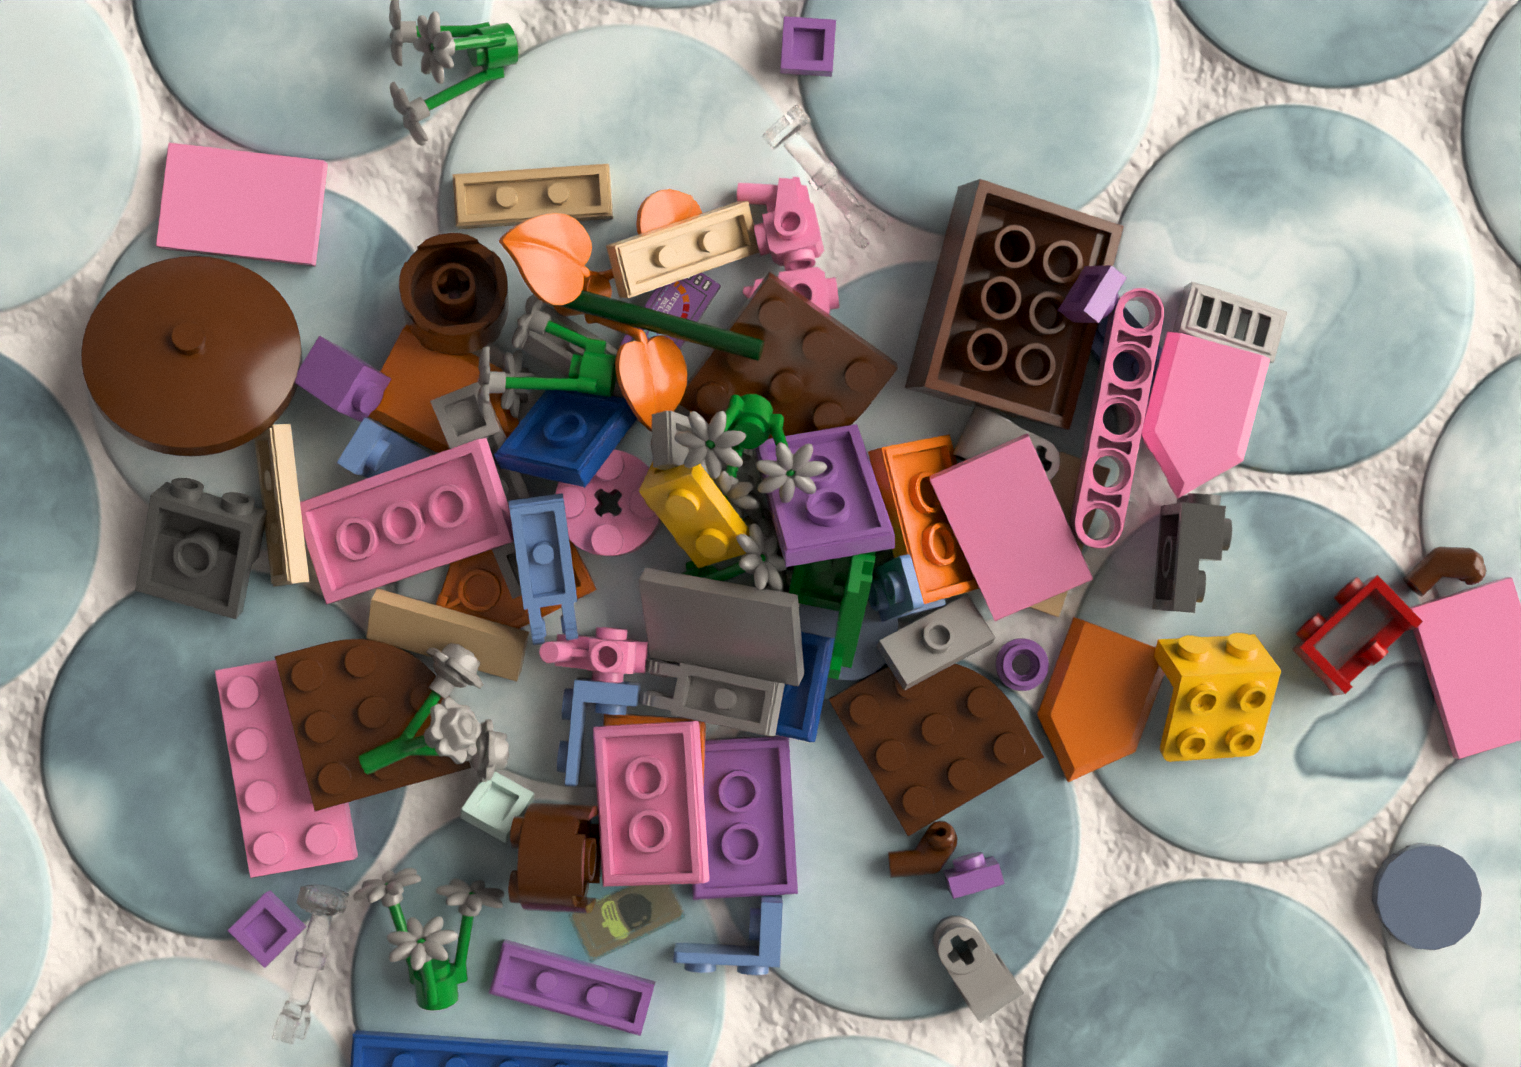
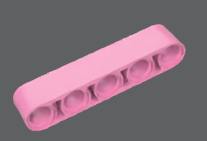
(1131, 396)

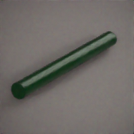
(668, 325)

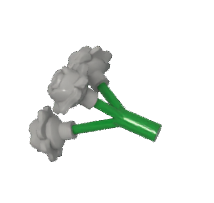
(453, 727)

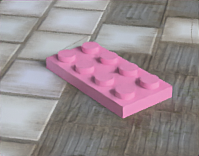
(407, 521)
(270, 780)

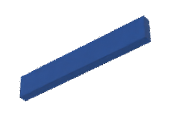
(422, 1050)

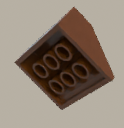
(995, 301)

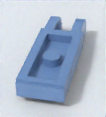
(544, 561)

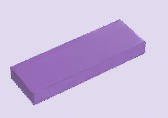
(572, 987)

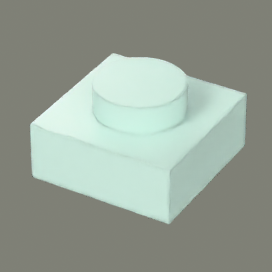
(495, 805)

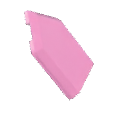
(1201, 409)

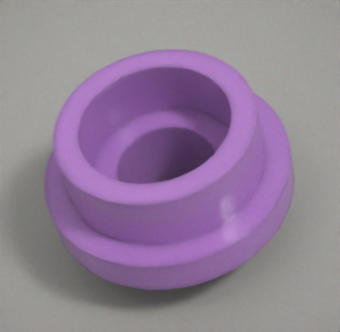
(1038, 664)

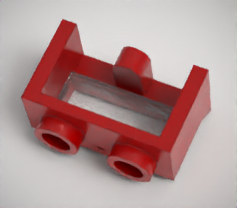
(1354, 632)

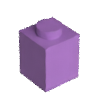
(342, 380)

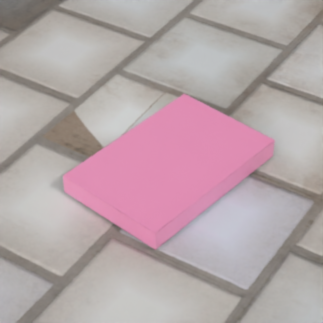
(242, 204)
(1011, 527)
(1474, 664)
(651, 804)

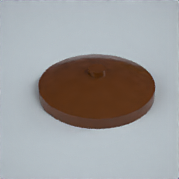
(192, 356)

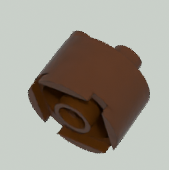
(450, 264)
(555, 858)

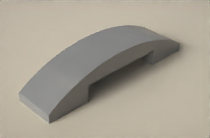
(461, 424)

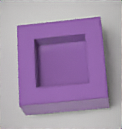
(808, 46)
(1093, 294)
(972, 874)
(267, 928)

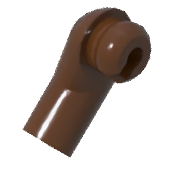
(1446, 562)
(929, 854)

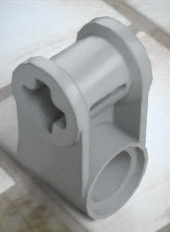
(990, 430)
(978, 971)

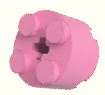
(610, 533)

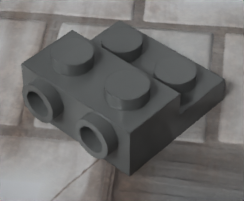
(1188, 533)
(200, 547)

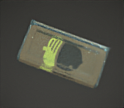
(626, 918)

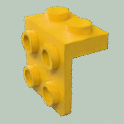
(694, 513)
(1217, 697)

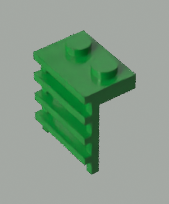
(842, 587)

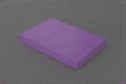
(844, 512)
(748, 818)

